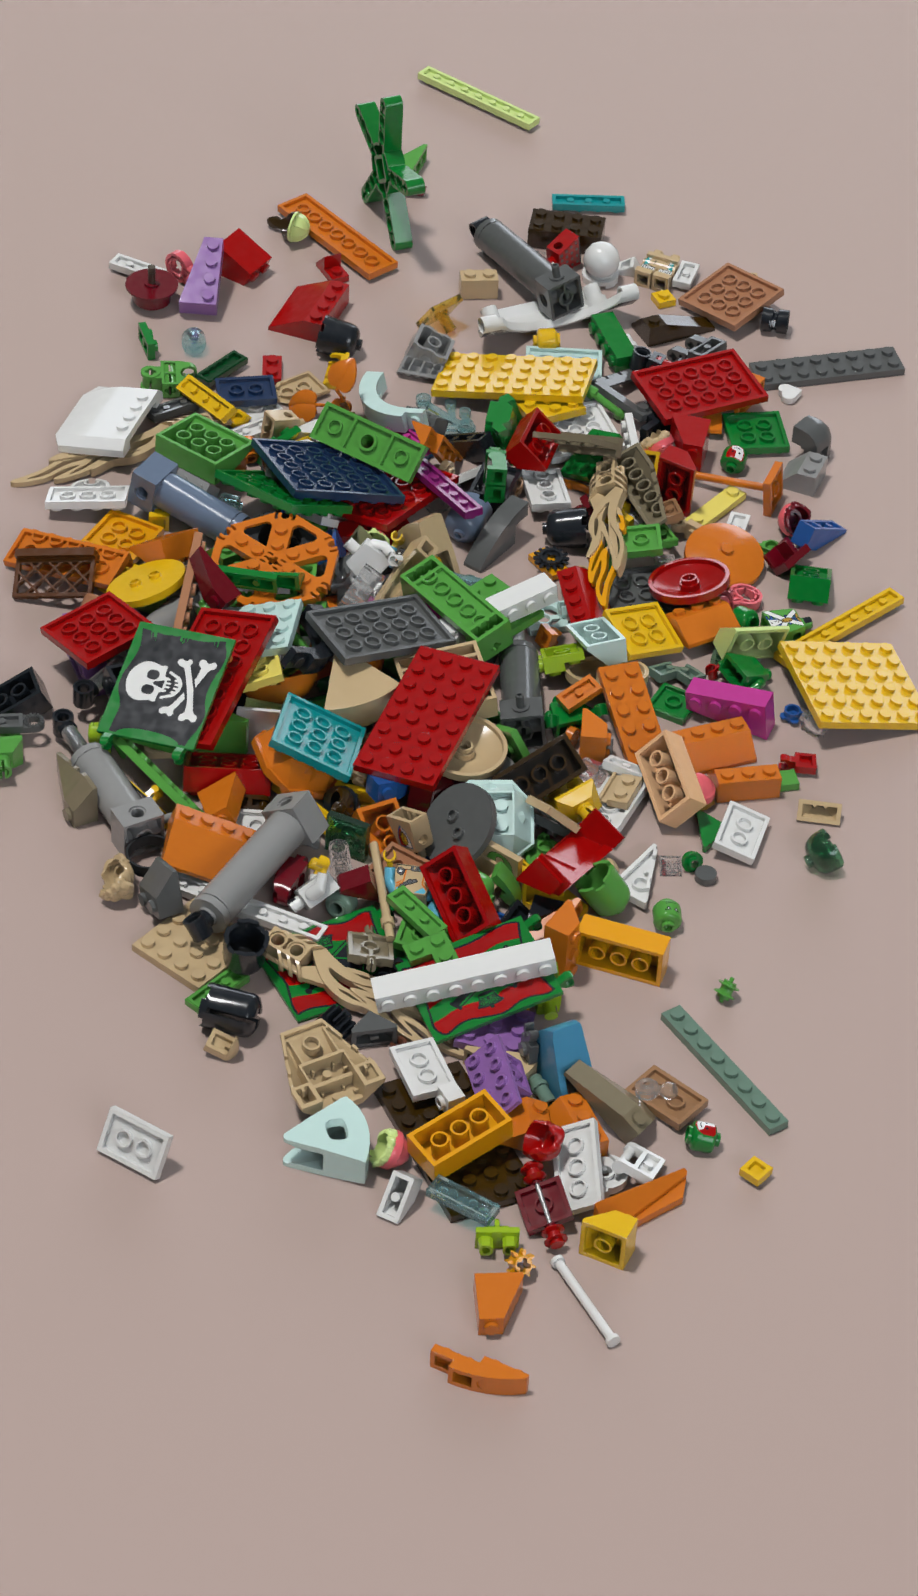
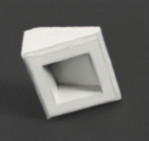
(628, 266)

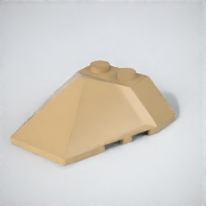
(326, 1067)

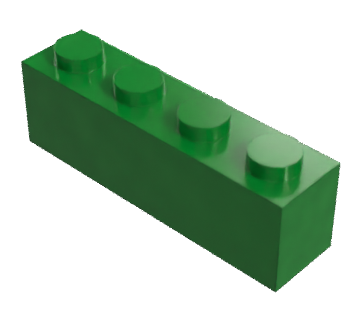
(612, 340)

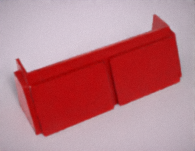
(572, 855)

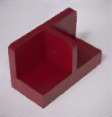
(784, 555)

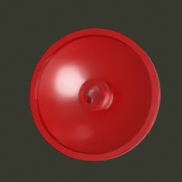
(689, 581)

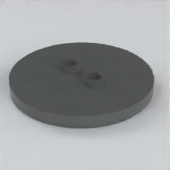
(462, 817)

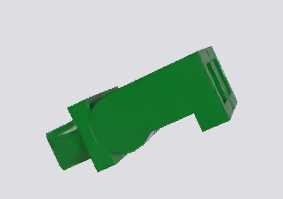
(495, 475)

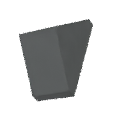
(373, 1031)

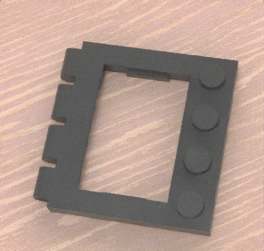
(604, 385)

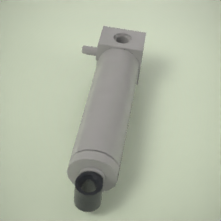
(289, 823)

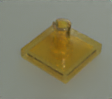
(440, 313)

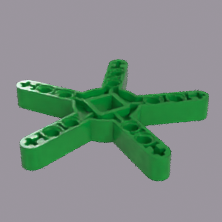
(390, 176)

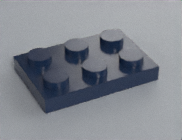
(247, 390)

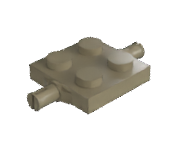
(369, 949)

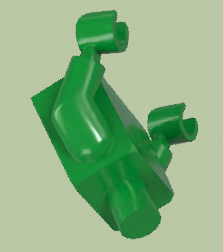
(560, 720)

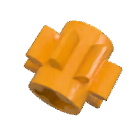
(519, 1257)

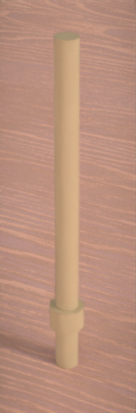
(386, 920)

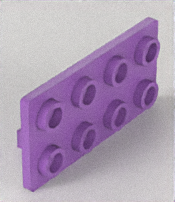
(498, 1073)

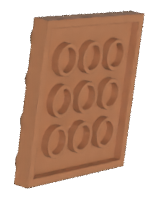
(731, 296)

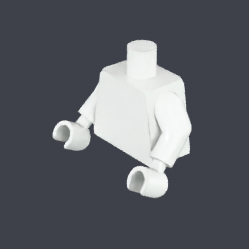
(373, 552)

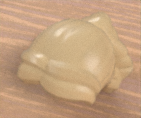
(117, 879)

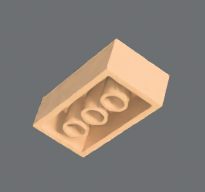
(670, 779)

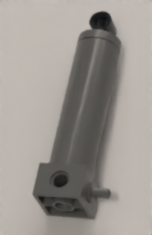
(554, 286)

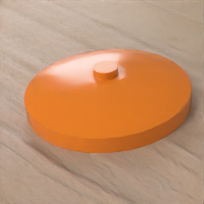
(730, 546)

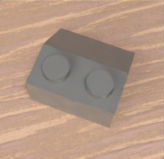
(805, 473)

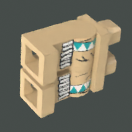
(657, 269)

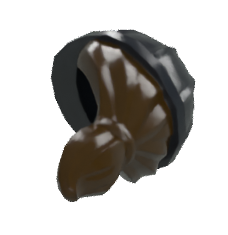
(341, 800)

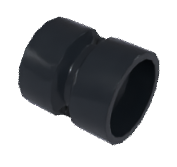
(780, 325)

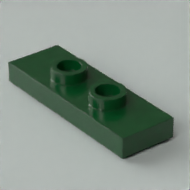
(221, 368)

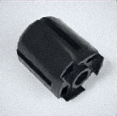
(230, 1010)

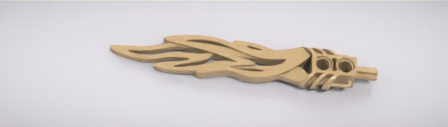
(71, 466)
(360, 997)

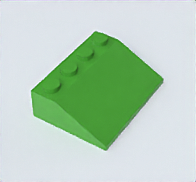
(202, 446)

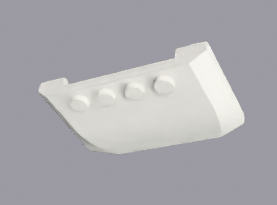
(106, 420)

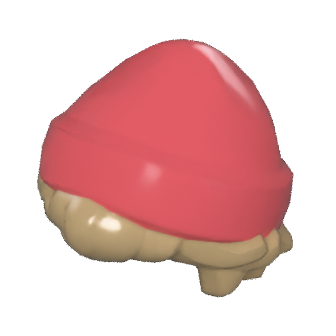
(657, 441)

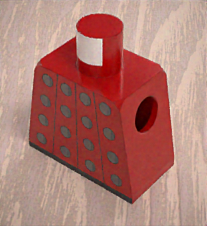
(565, 249)

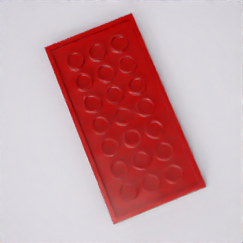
(252, 635)
(426, 718)

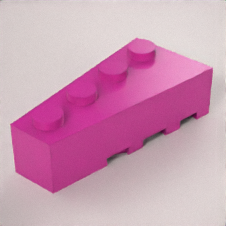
(729, 701)

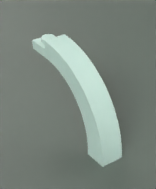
(378, 411)

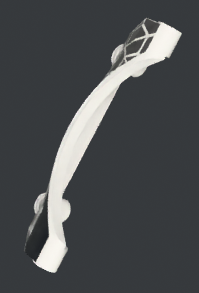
(529, 318)

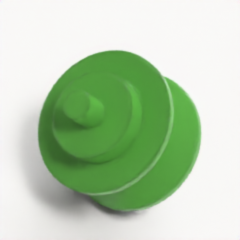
(726, 989)

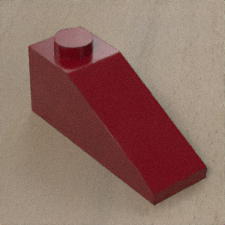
(213, 583)

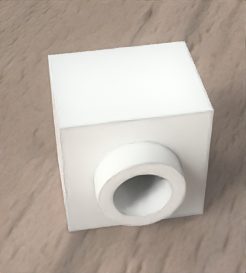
(449, 1096)

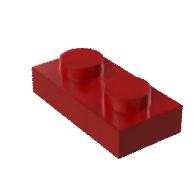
(272, 366)

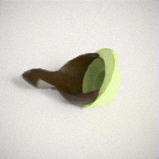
(293, 227)

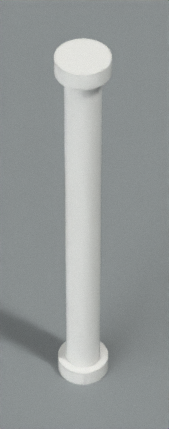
(558, 1263)

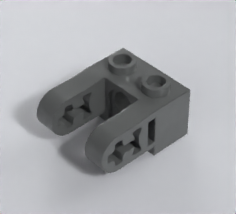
(703, 344)

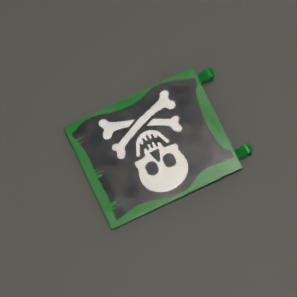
(166, 688)

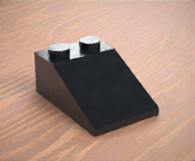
(512, 481)
(24, 694)

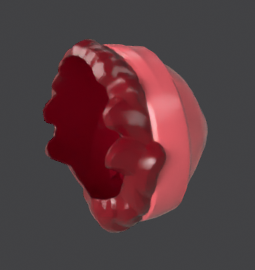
(791, 515)

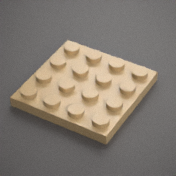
(175, 952)

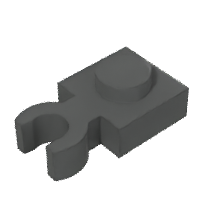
(528, 1046)

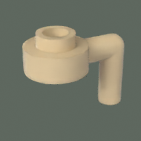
(447, 466)

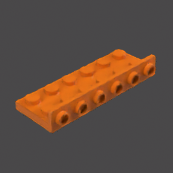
(110, 564)

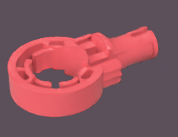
(185, 262)
(735, 598)

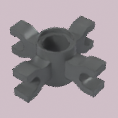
(340, 582)

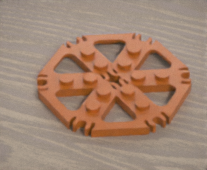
(277, 550)

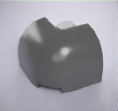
(812, 435)

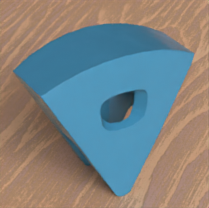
(558, 1051)

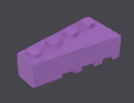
(204, 280)

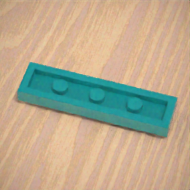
(593, 203)

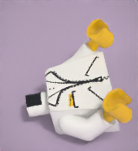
(317, 888)

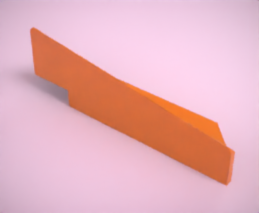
(437, 443)

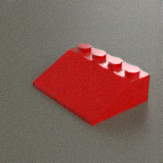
(307, 308)
(206, 768)

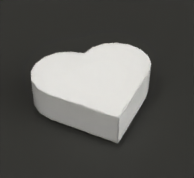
(789, 393)

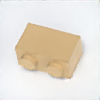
(478, 284)

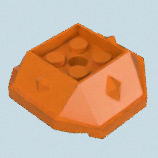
(288, 772)

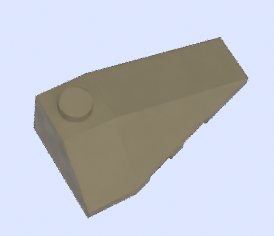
(77, 793)
(616, 1106)

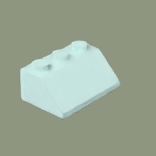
(600, 639)

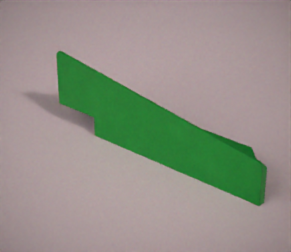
(263, 580)

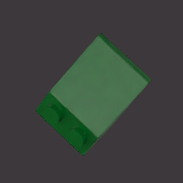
(809, 584)

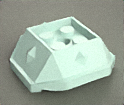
(514, 816)

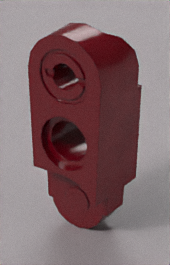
(289, 878)

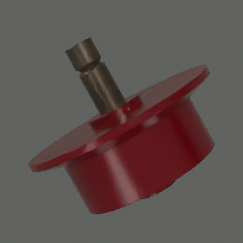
(151, 287)

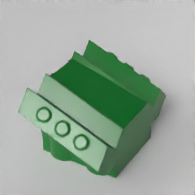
(502, 420)

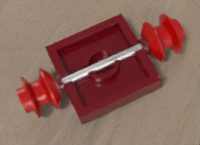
(544, 1205)

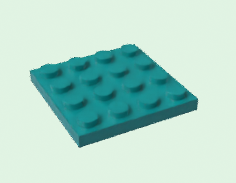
(317, 737)

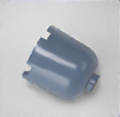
(469, 529)

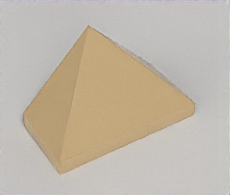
(819, 812)

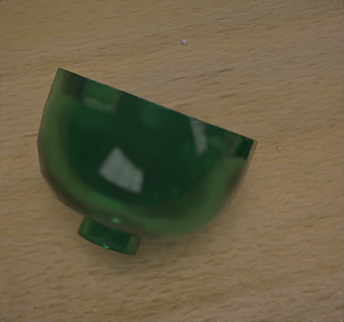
(822, 853)

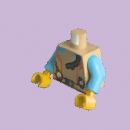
(406, 875)

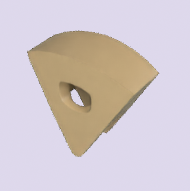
(435, 529)
(358, 692)

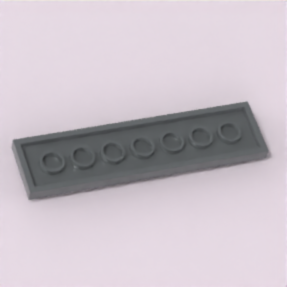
(829, 368)

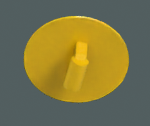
(158, 793)

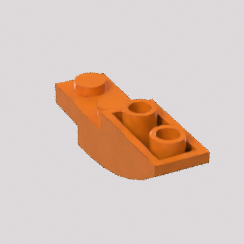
(484, 1377)

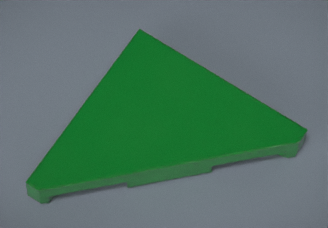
(707, 829)

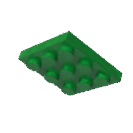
(756, 432)

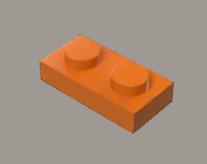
(579, 694)

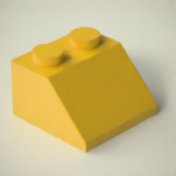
(609, 1238)

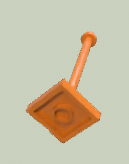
(771, 487)

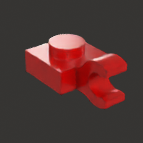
(801, 762)

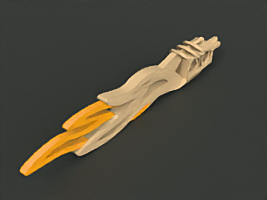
(607, 496)

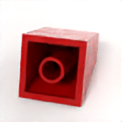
(243, 258)
(691, 435)

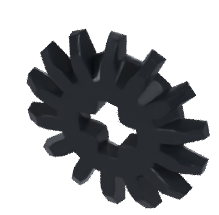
(542, 558)

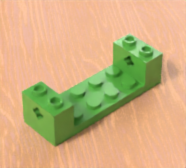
(459, 605)

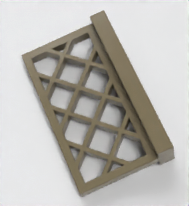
(584, 443)

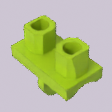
(497, 1238)

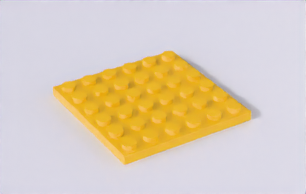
(852, 684)

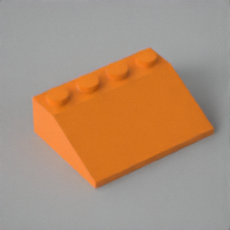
(201, 842)

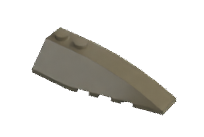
(642, 485)

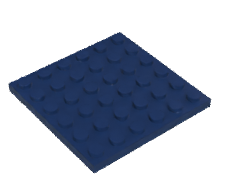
(325, 473)

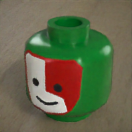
(733, 459)
(702, 1136)

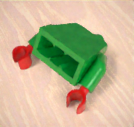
(740, 671)

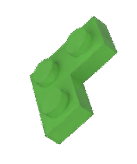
(430, 947)

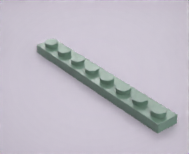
(724, 1070)

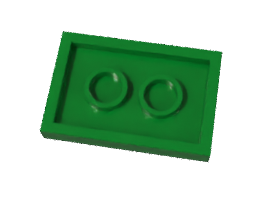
(584, 466)

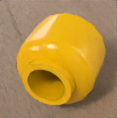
(546, 338)

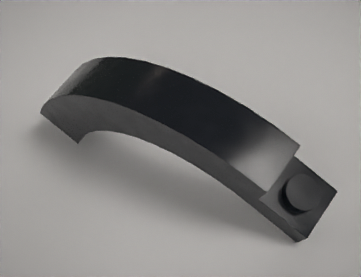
(308, 659)

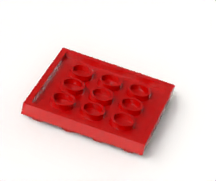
(95, 630)

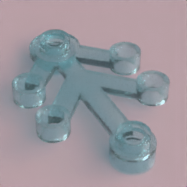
(464, 425)

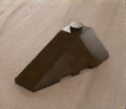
(668, 328)

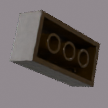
(548, 224)
(546, 768)

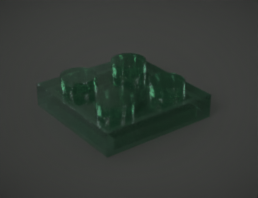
(351, 830)

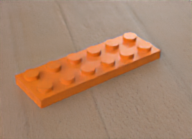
(629, 706)

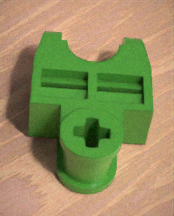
(160, 377)

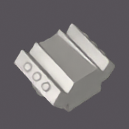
(426, 353)

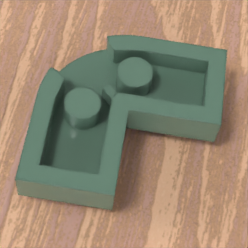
(665, 671)

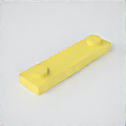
(718, 506)

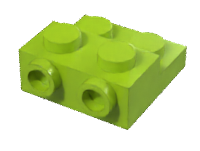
(553, 659)

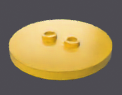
(148, 582)

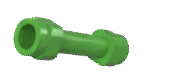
(593, 393)

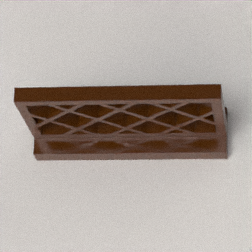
(53, 557)

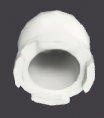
(601, 264)

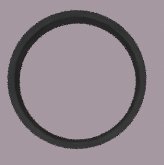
(141, 841)

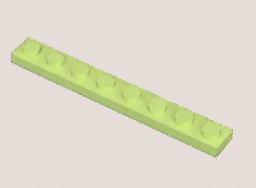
(478, 98)

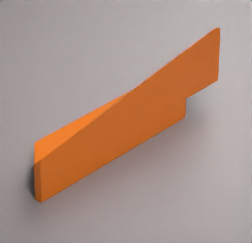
(648, 1199)

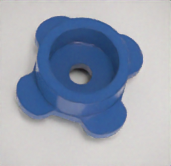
(791, 713)

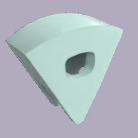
(331, 1143)

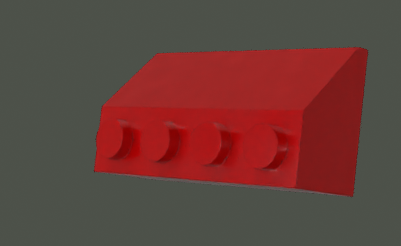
(529, 452)
(579, 594)
(459, 893)

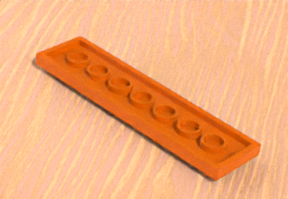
(340, 237)

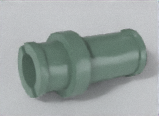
(541, 1088)

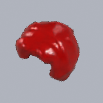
(543, 1141)

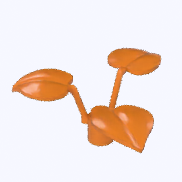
(340, 375)

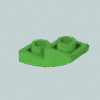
(507, 882)

